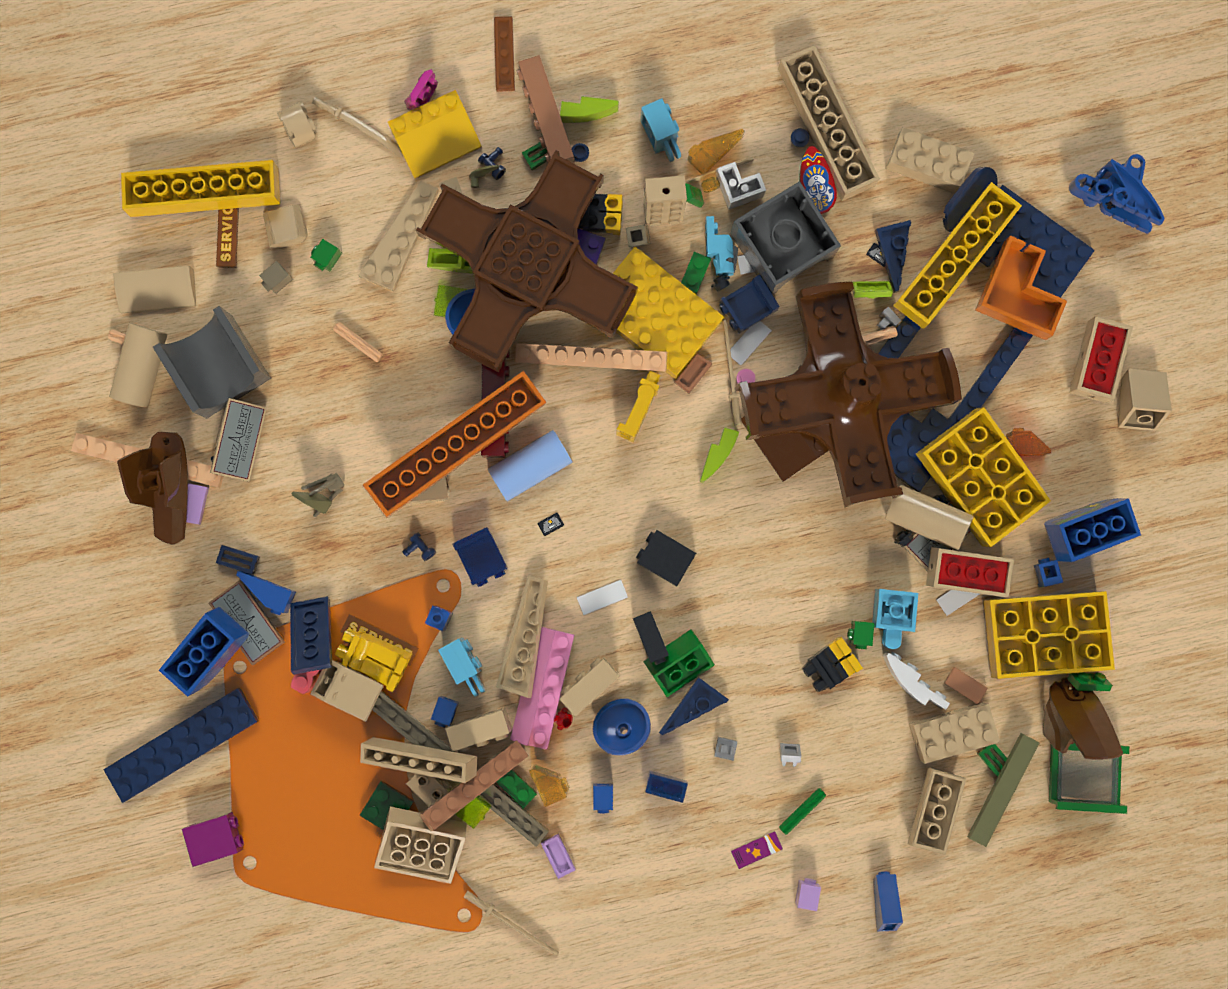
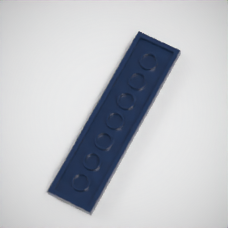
(181, 745)

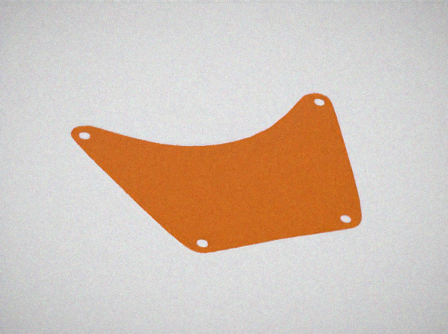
(303, 779)

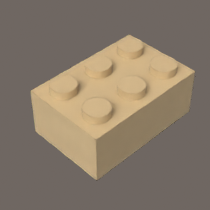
(588, 686)
(479, 730)

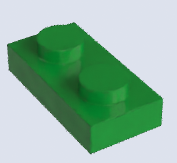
(695, 272)
(1089, 681)
(517, 788)

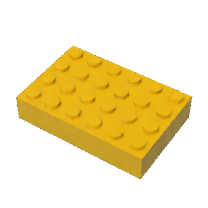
(664, 313)
(983, 476)
(1049, 635)

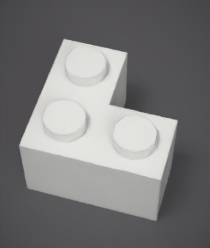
(738, 190)

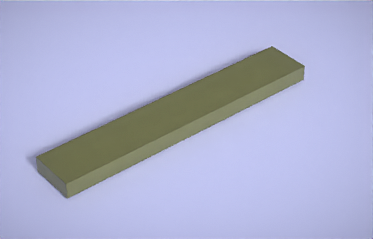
(1003, 789)

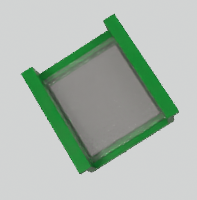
(1085, 783)

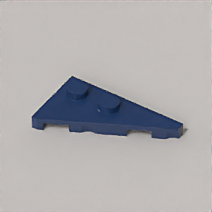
(893, 244)
(697, 701)

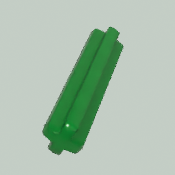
(802, 811)

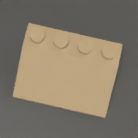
(415, 850)

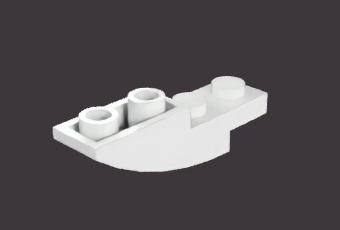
(907, 678)

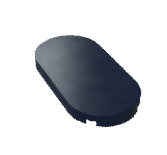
(967, 195)

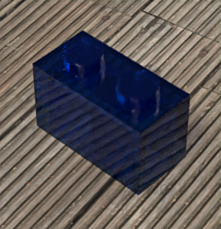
(666, 786)

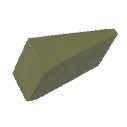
(316, 501)

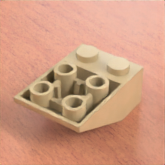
(347, 690)

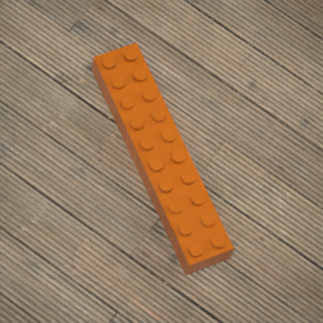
(454, 444)

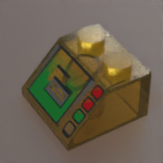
(549, 784)

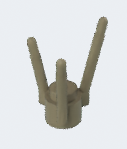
(332, 482)

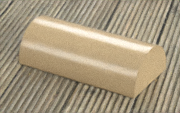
(137, 366)
(929, 518)
(936, 811)

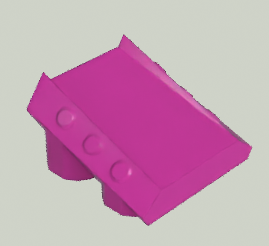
(422, 91)

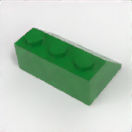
(685, 663)

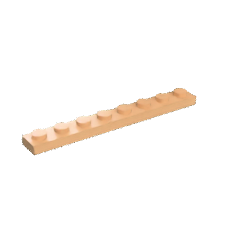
(591, 357)
(114, 451)

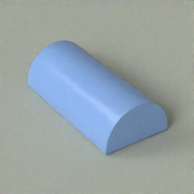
(530, 465)

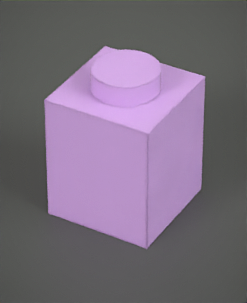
(808, 894)

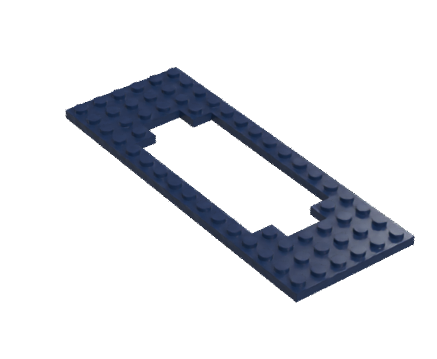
(1059, 267)

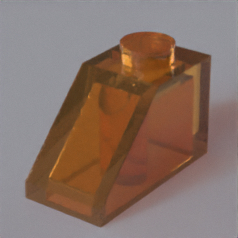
(1027, 443)

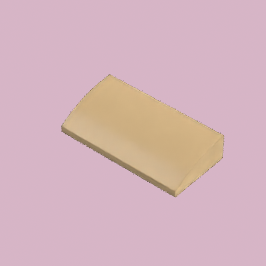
(155, 289)

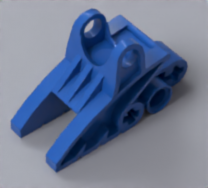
(1126, 192)

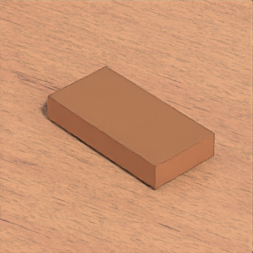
(693, 373)
(965, 685)

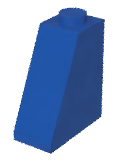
(887, 902)

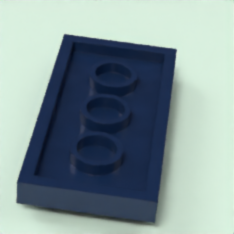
(310, 635)

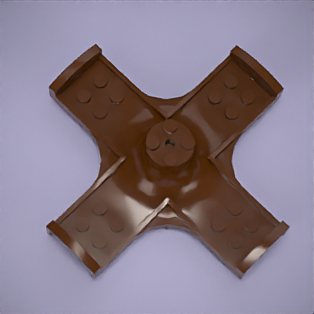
(527, 261)
(848, 393)

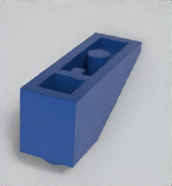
(270, 594)

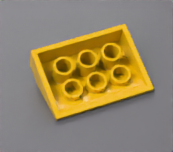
(434, 134)

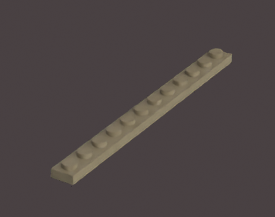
(421, 736)

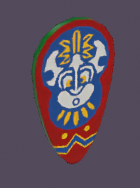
(818, 180)

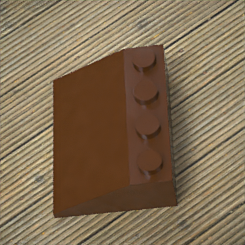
(789, 451)

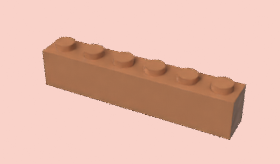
(545, 108)
(466, 792)

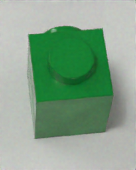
(325, 255)
(861, 634)

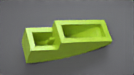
(588, 110)
(447, 260)
(718, 453)

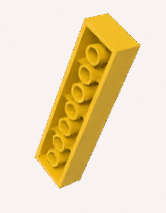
(200, 188)
(957, 255)

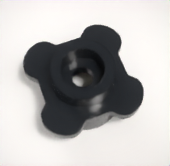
(720, 282)
(904, 537)

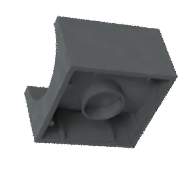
(784, 237)
(213, 365)

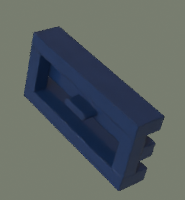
(253, 564)

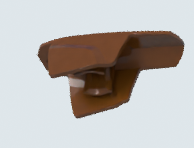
(159, 480)
(1079, 718)

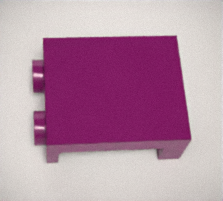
(213, 839)

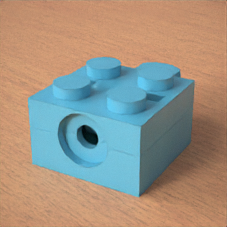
(661, 128)
(892, 615)
(463, 664)

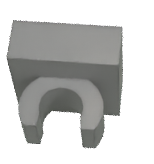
(889, 319)
(725, 748)
(790, 753)

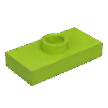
(872, 289)

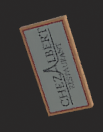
(246, 611)

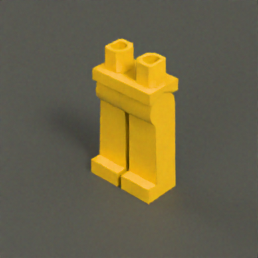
(647, 390)
(374, 657)

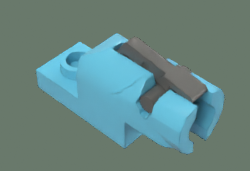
(720, 248)

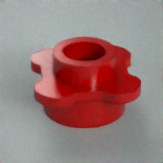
(563, 719)

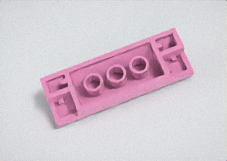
(536, 714)

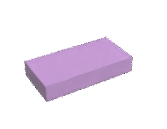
(196, 503)
(558, 856)

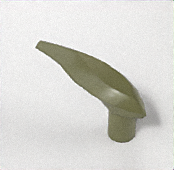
(480, 172)

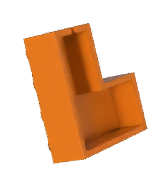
(1012, 297)

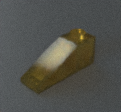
(712, 150)

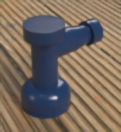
(488, 160)
(417, 542)

